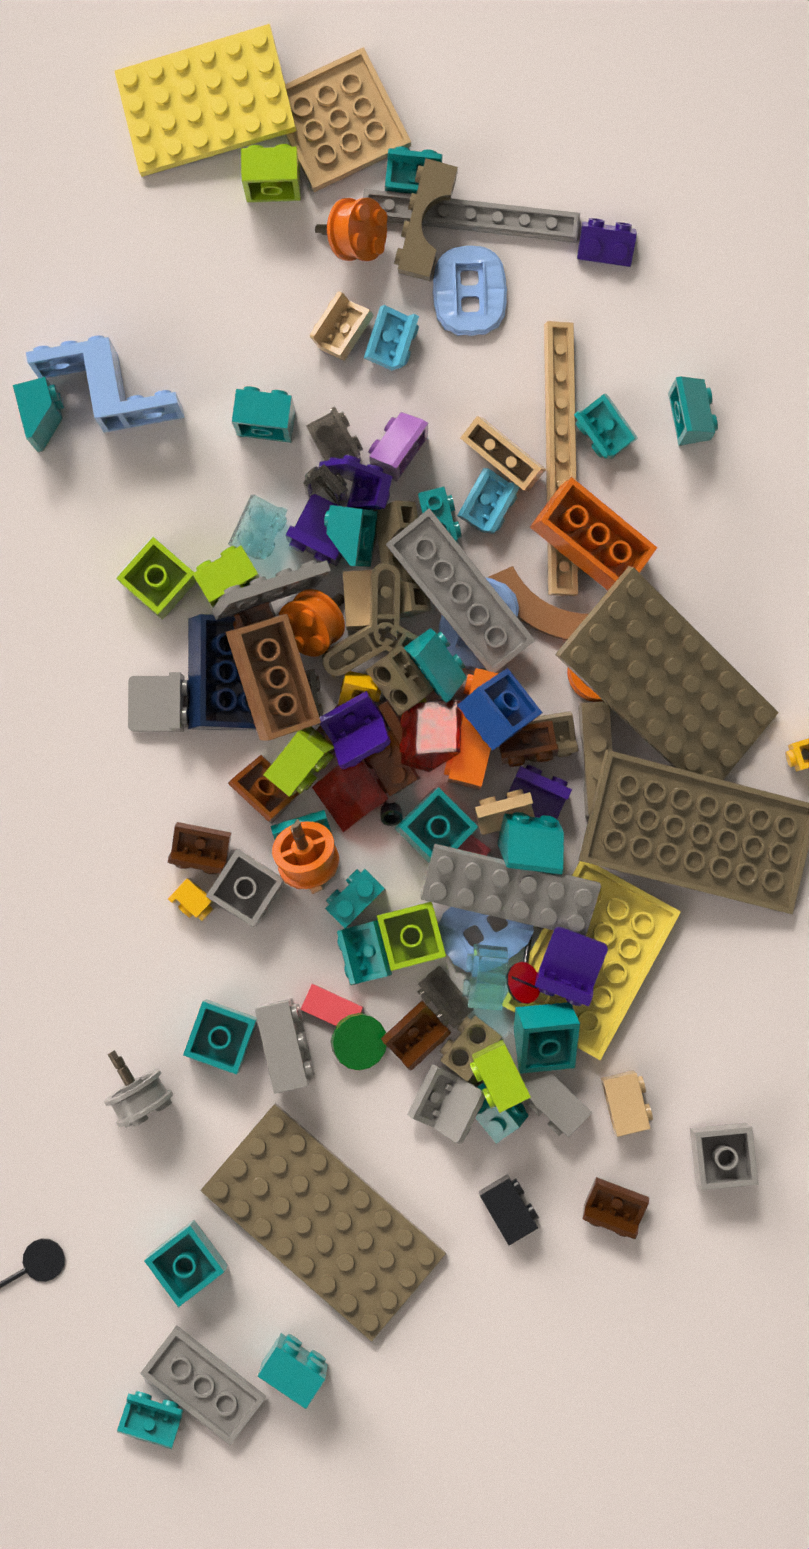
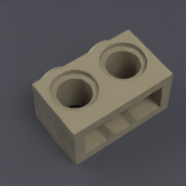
(400, 680)
(464, 1043)

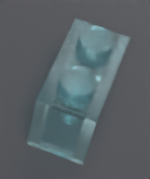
(487, 977)

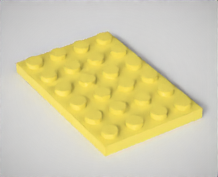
(205, 100)
(634, 930)

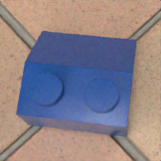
(499, 709)

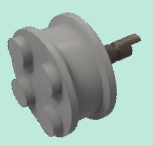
(137, 1095)

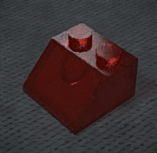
(430, 734)
(350, 794)

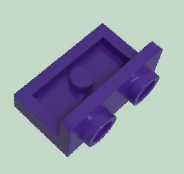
(607, 242)

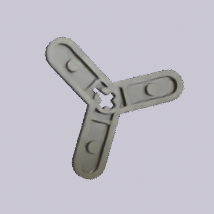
(383, 613)

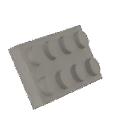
(262, 590)
(203, 1385)

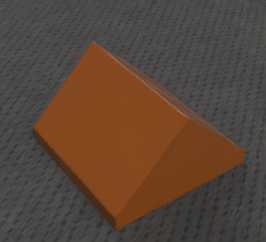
(260, 791)

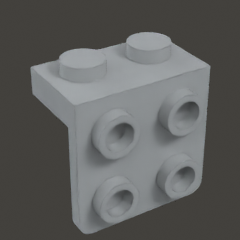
(157, 703)
(447, 1103)

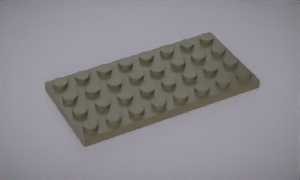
(666, 679)
(697, 832)
(323, 1222)

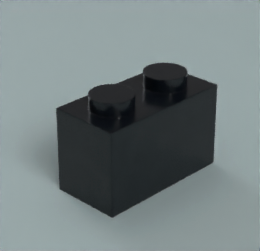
(508, 1209)

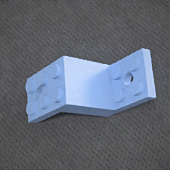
(105, 383)

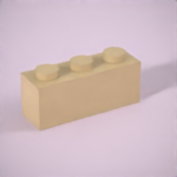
(503, 453)

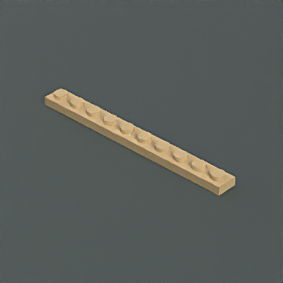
(560, 438)

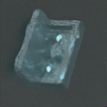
(258, 527)

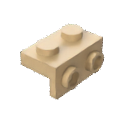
(340, 326)
(491, 812)

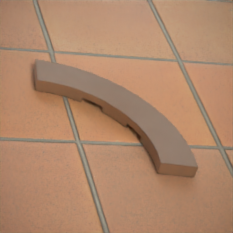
(536, 611)

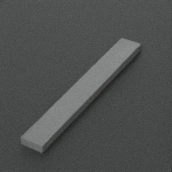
(484, 217)

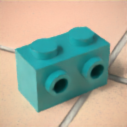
(355, 898)

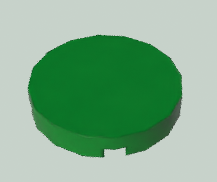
(358, 1041)

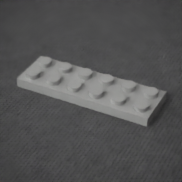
(460, 591)
(518, 895)

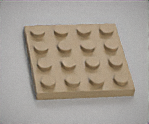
(342, 120)

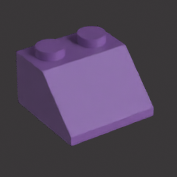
(399, 444)

